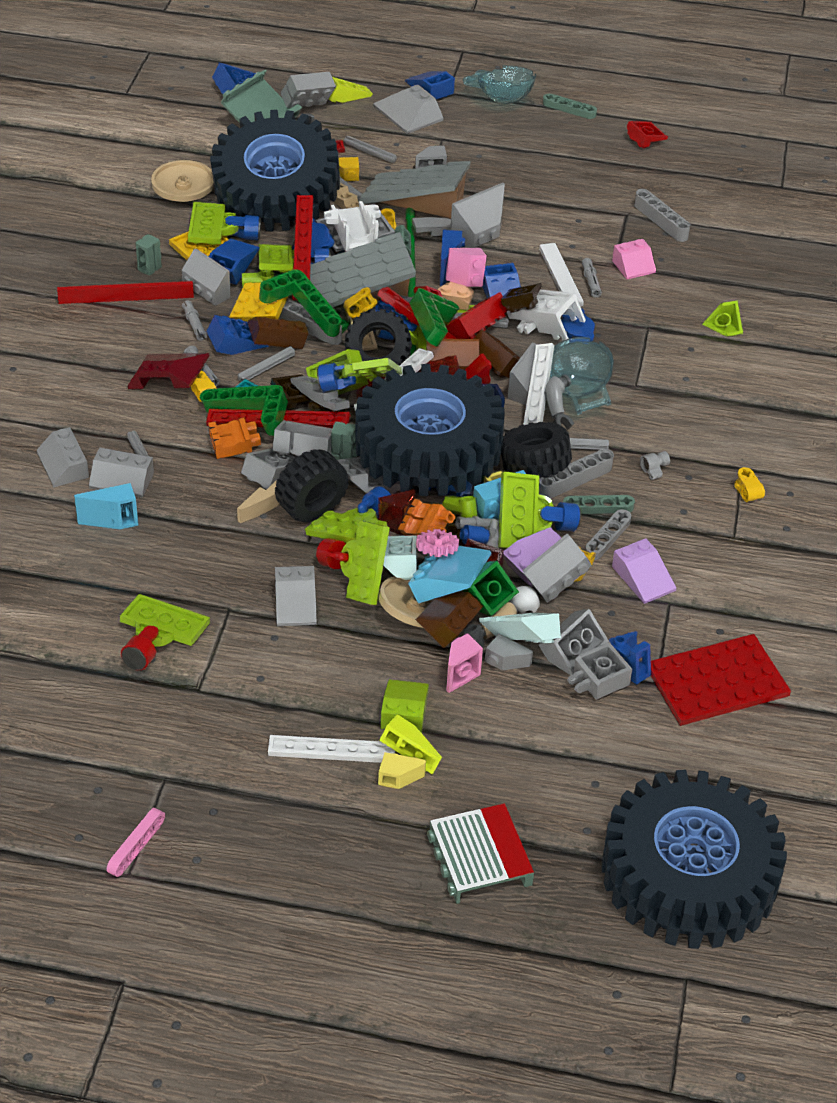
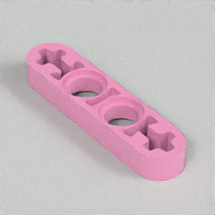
(135, 842)

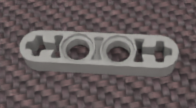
(610, 535)

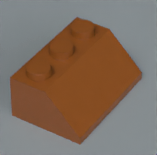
(465, 349)

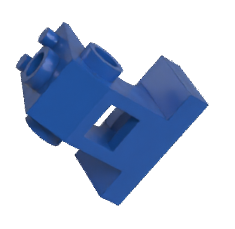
(631, 652)

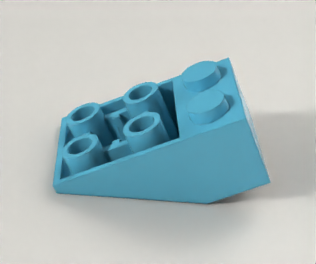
(107, 507)

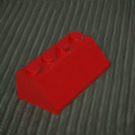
(477, 318)

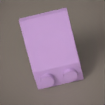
(528, 549)
(643, 570)

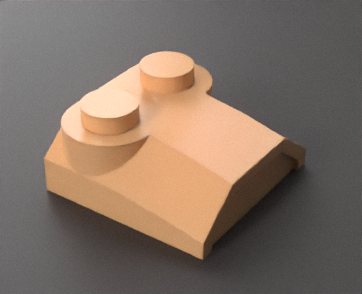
(458, 294)

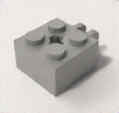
(600, 671)

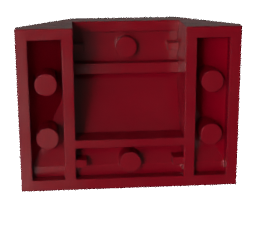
(179, 367)

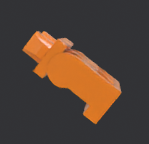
(233, 437)
(425, 517)

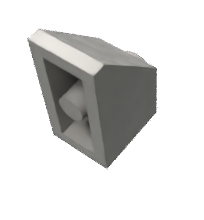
(431, 156)
(507, 654)

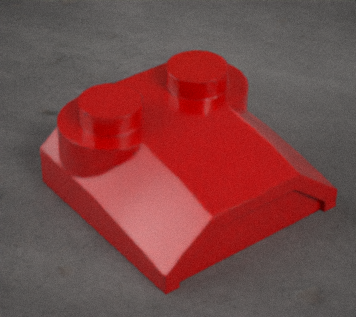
(644, 133)

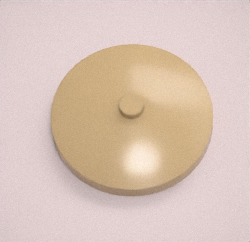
(182, 180)
(400, 601)

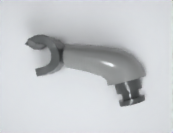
(554, 389)

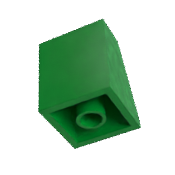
(492, 588)

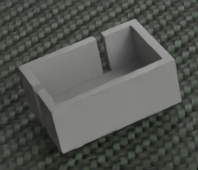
(308, 89)
(300, 438)

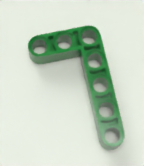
(306, 293)
(431, 312)
(266, 398)

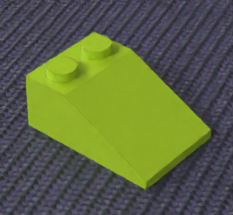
(346, 357)
(406, 700)

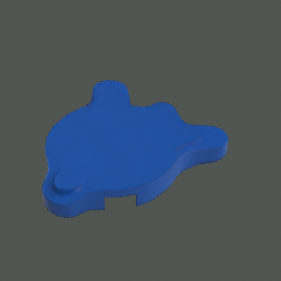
(320, 236)
(578, 328)

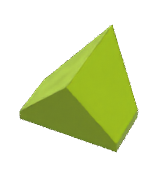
(725, 319)

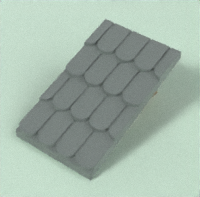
(422, 189)
(369, 265)

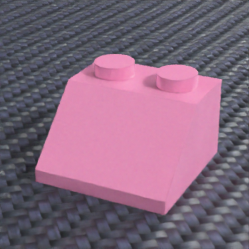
(634, 259)
(466, 266)
(464, 662)

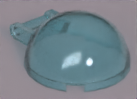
(504, 84)
(587, 366)

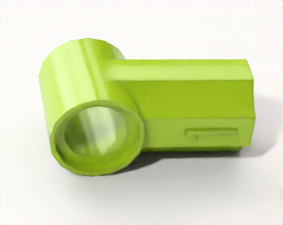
(256, 277)
(465, 506)

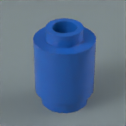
(475, 533)

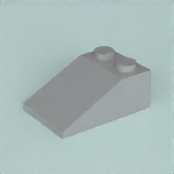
(265, 466)
(295, 596)

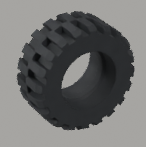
(380, 321)
(536, 449)
(311, 485)

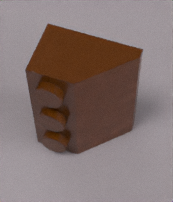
(278, 332)
(500, 356)
(449, 616)

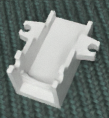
(355, 225)
(547, 313)

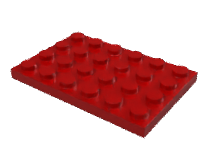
(718, 679)

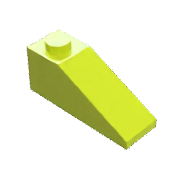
(348, 91)
(410, 742)

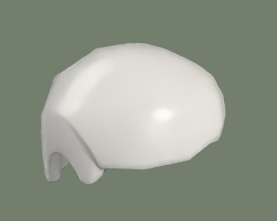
(526, 599)

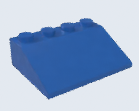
(227, 76)

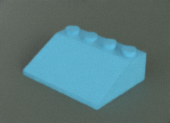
(447, 573)

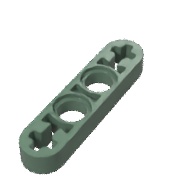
(569, 106)
(624, 502)

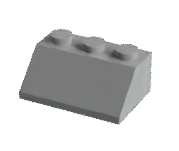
(208, 277)
(520, 376)
(63, 458)
(118, 468)
(557, 568)
(578, 635)

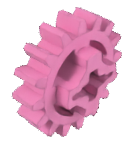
(437, 543)

